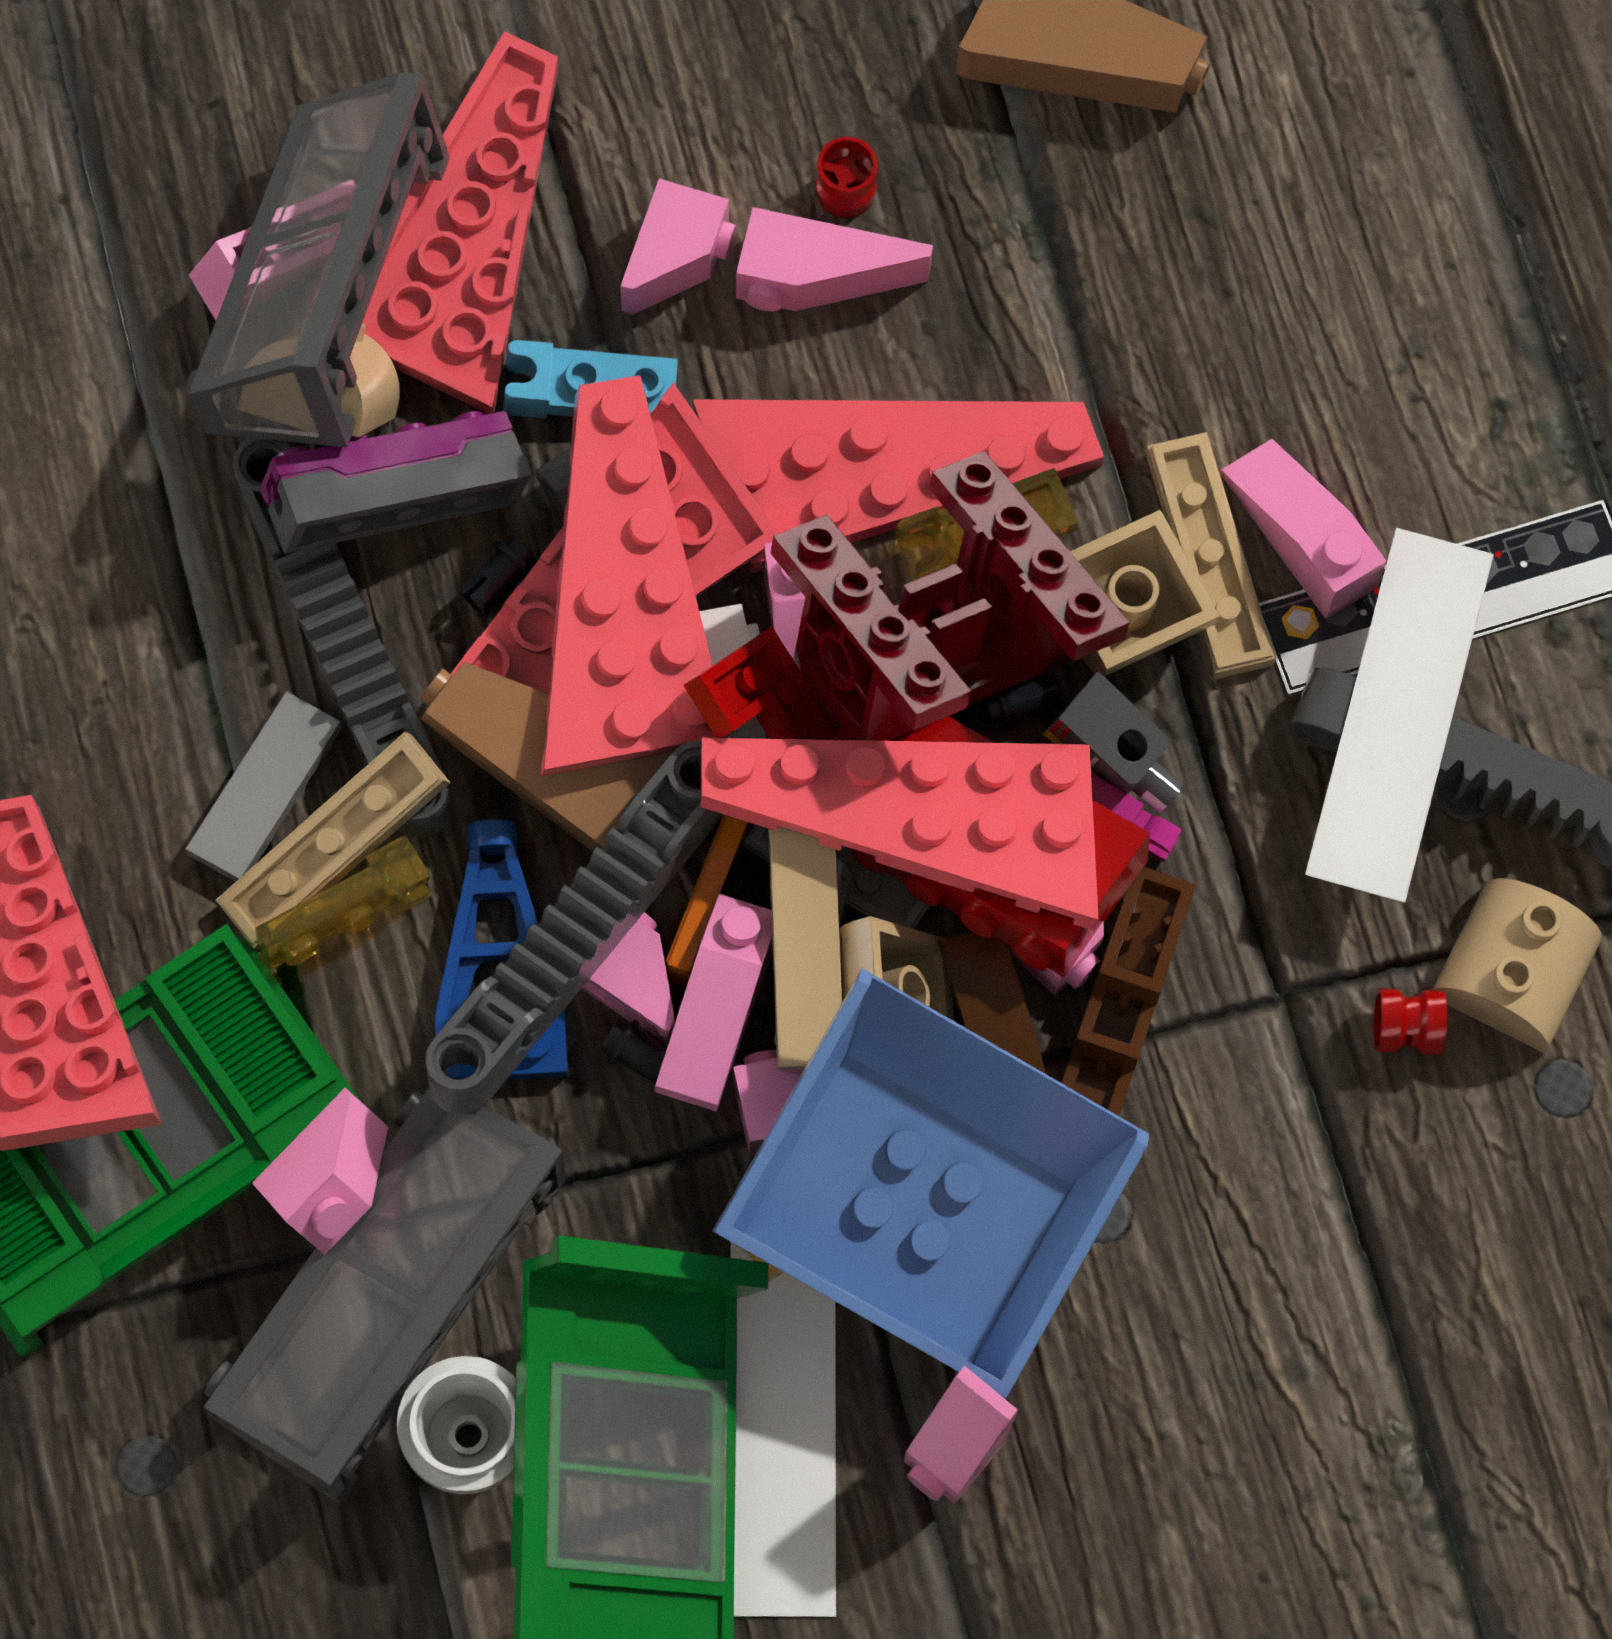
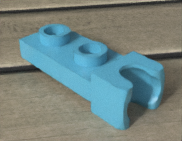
(560, 372)

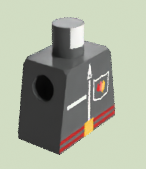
(1120, 741)

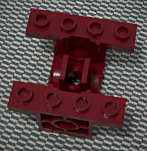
(957, 634)

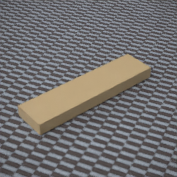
(1205, 529)
(336, 835)
(803, 943)

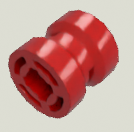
(846, 163)
(1410, 1021)

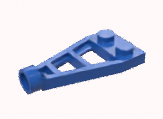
(466, 955)

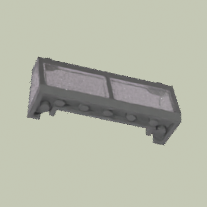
(314, 263)
(386, 1294)

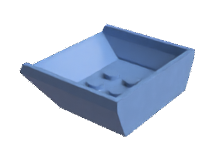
(933, 1183)

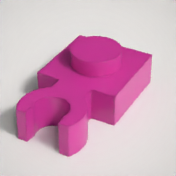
(1162, 832)

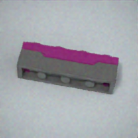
(394, 480)

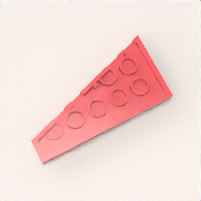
(462, 240)
(876, 458)
(717, 526)
(624, 596)
(946, 811)
(61, 1035)

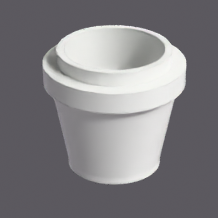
(442, 1402)

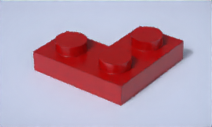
(761, 683)

